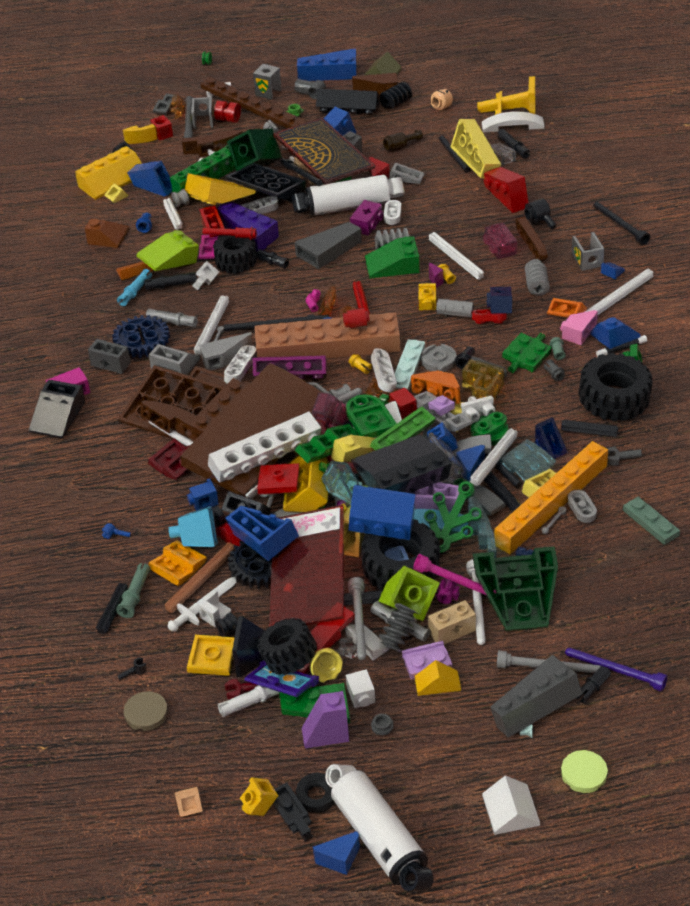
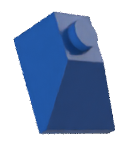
(613, 332)

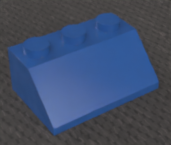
(382, 512)

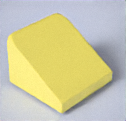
(115, 193)

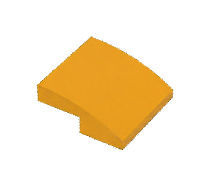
(177, 563)

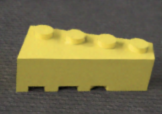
(473, 147)

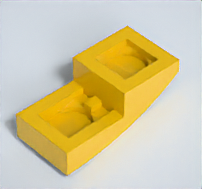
(140, 135)

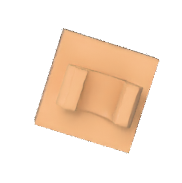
(188, 801)

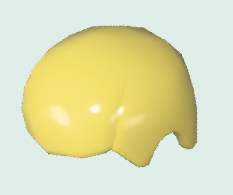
(326, 664)

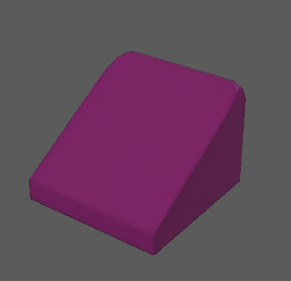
(435, 274)

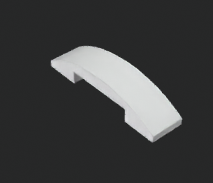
(512, 118)

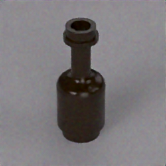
(400, 140)

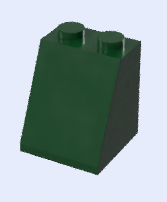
(254, 146)

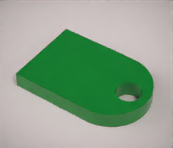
(371, 417)

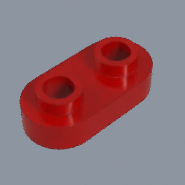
(482, 315)

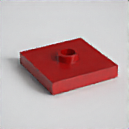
(278, 478)

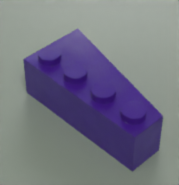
(235, 216)

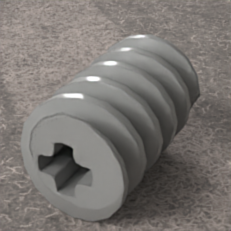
(383, 239)
(537, 277)

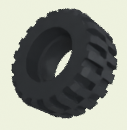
(614, 402)
(380, 569)

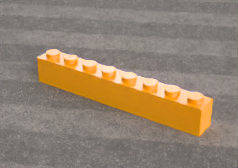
(549, 497)

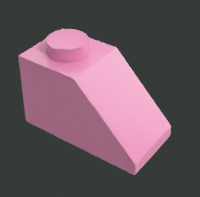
(578, 326)

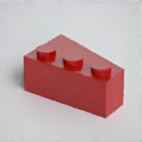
(507, 188)

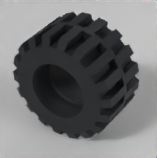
(234, 254)
(287, 646)

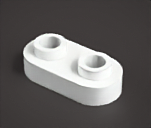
(392, 212)

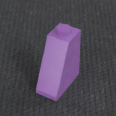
(326, 721)

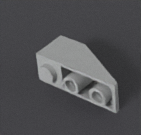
(221, 352)

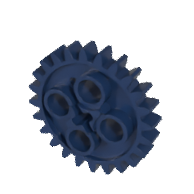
(152, 330)

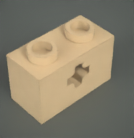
(452, 622)

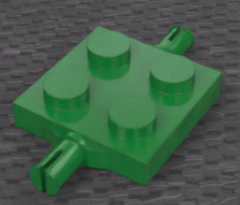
(526, 352)

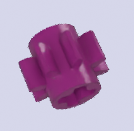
(447, 591)

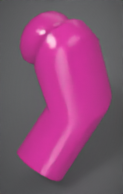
(312, 300)

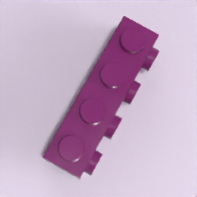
(297, 365)

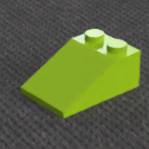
(170, 251)

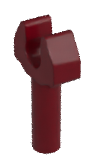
(239, 688)

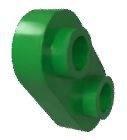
(490, 424)

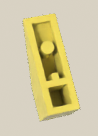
(351, 447)

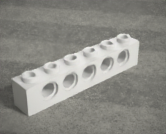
(263, 447)

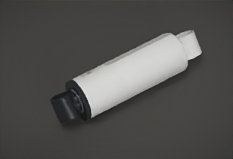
(347, 194)
(379, 828)

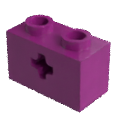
(367, 216)

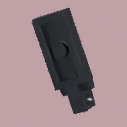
(292, 811)

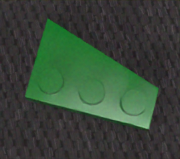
(304, 703)

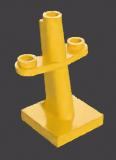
(524, 99)

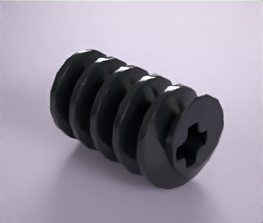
(396, 95)

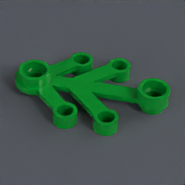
(452, 520)

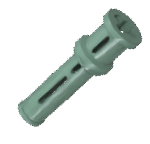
(131, 597)

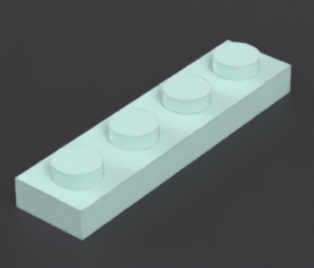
(408, 363)

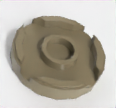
(145, 711)

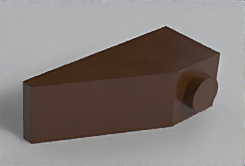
(374, 82)

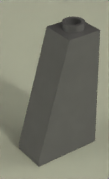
(328, 245)

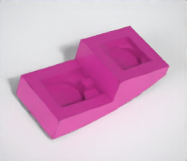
(206, 247)

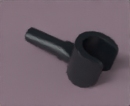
(138, 668)

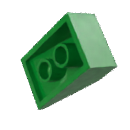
(394, 259)

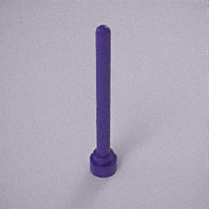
(657, 680)

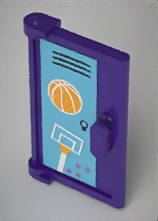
(290, 684)

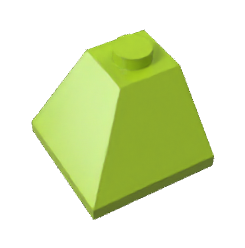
(410, 590)

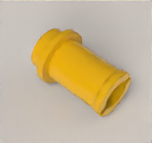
(447, 274)
(359, 363)

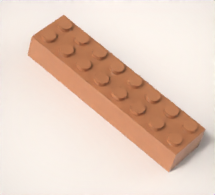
(328, 337)

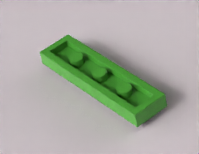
(405, 429)

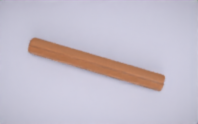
(199, 578)

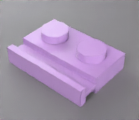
(420, 657)

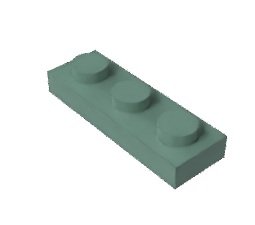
(651, 520)

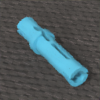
(131, 291)

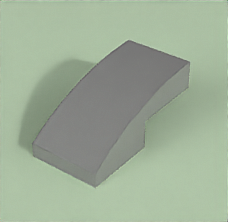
(474, 441)

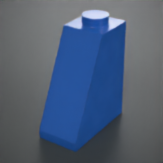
(151, 177)

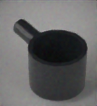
(539, 211)

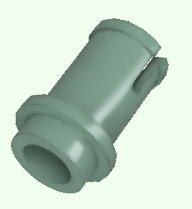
(557, 347)

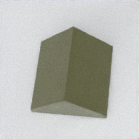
(384, 65)

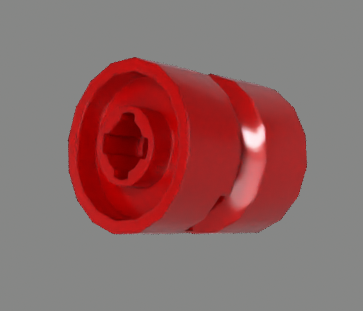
(225, 111)

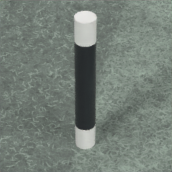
(642, 339)

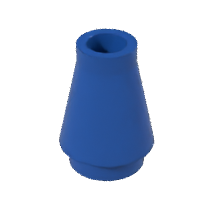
(144, 223)

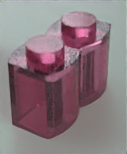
(329, 410)

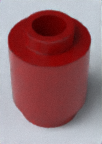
(356, 318)

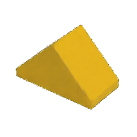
(437, 679)

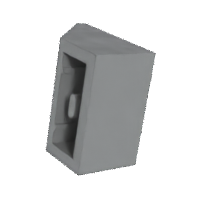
(173, 359)

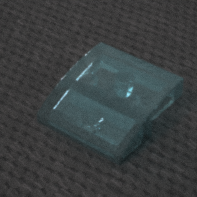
(527, 460)

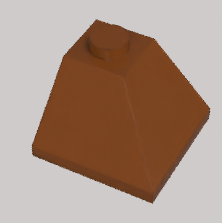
(105, 233)

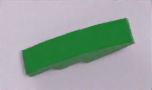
(322, 445)

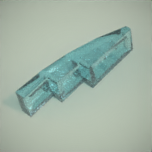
(482, 528)

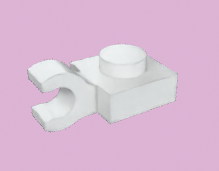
(206, 274)

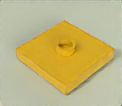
(211, 655)

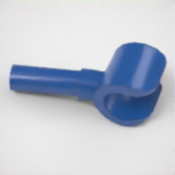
(109, 530)

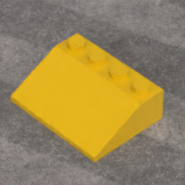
(214, 190)

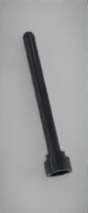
(641, 236)

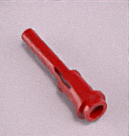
(238, 232)

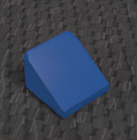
(611, 270)

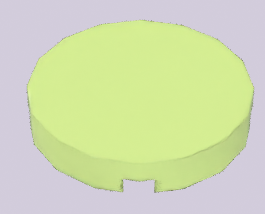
(584, 771)

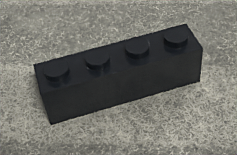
(348, 100)

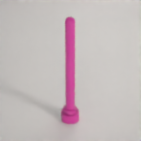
(423, 564)

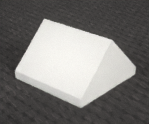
(510, 806)

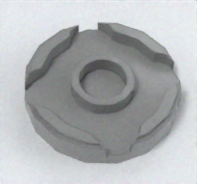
(438, 357)

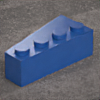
(328, 66)

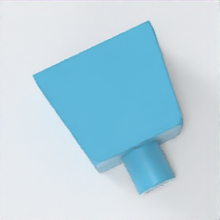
(196, 529)

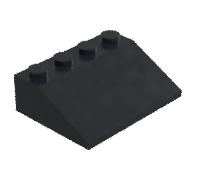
(268, 181)
(404, 465)

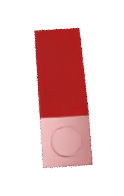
(211, 218)

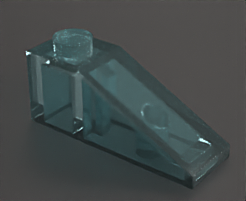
(340, 480)

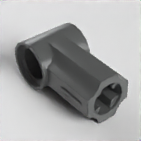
(308, 87)

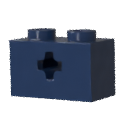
(499, 300)

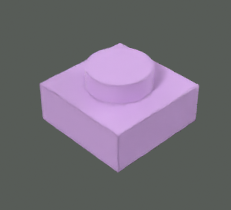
(442, 405)

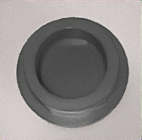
(382, 724)

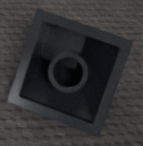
(245, 646)

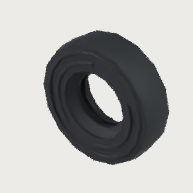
(314, 805)

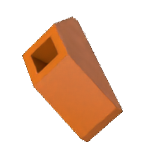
(437, 383)

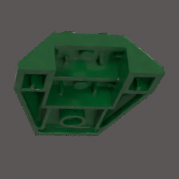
(521, 585)

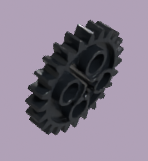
(249, 566)

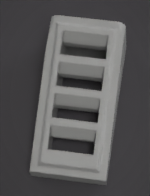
(407, 174)

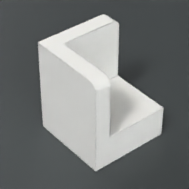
(211, 609)

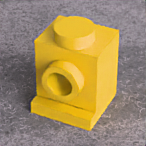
(427, 296)
(258, 797)

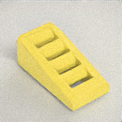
(534, 483)

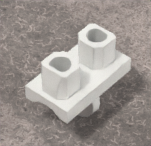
(478, 407)

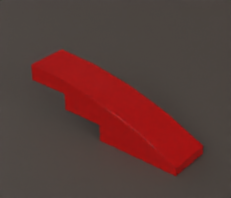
(328, 633)

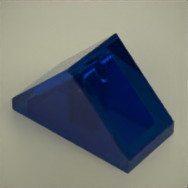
(549, 438)

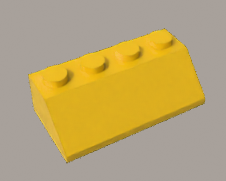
(103, 173)
(311, 489)

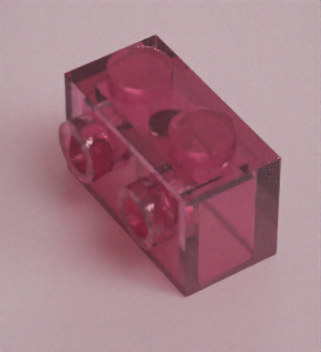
(500, 240)

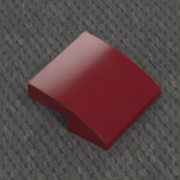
(168, 460)

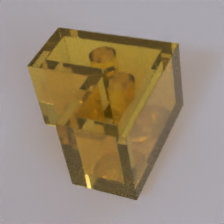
(482, 379)

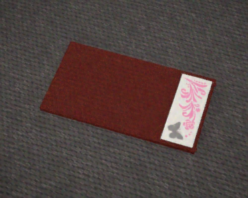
(310, 570)

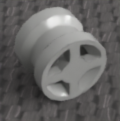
(180, 198)

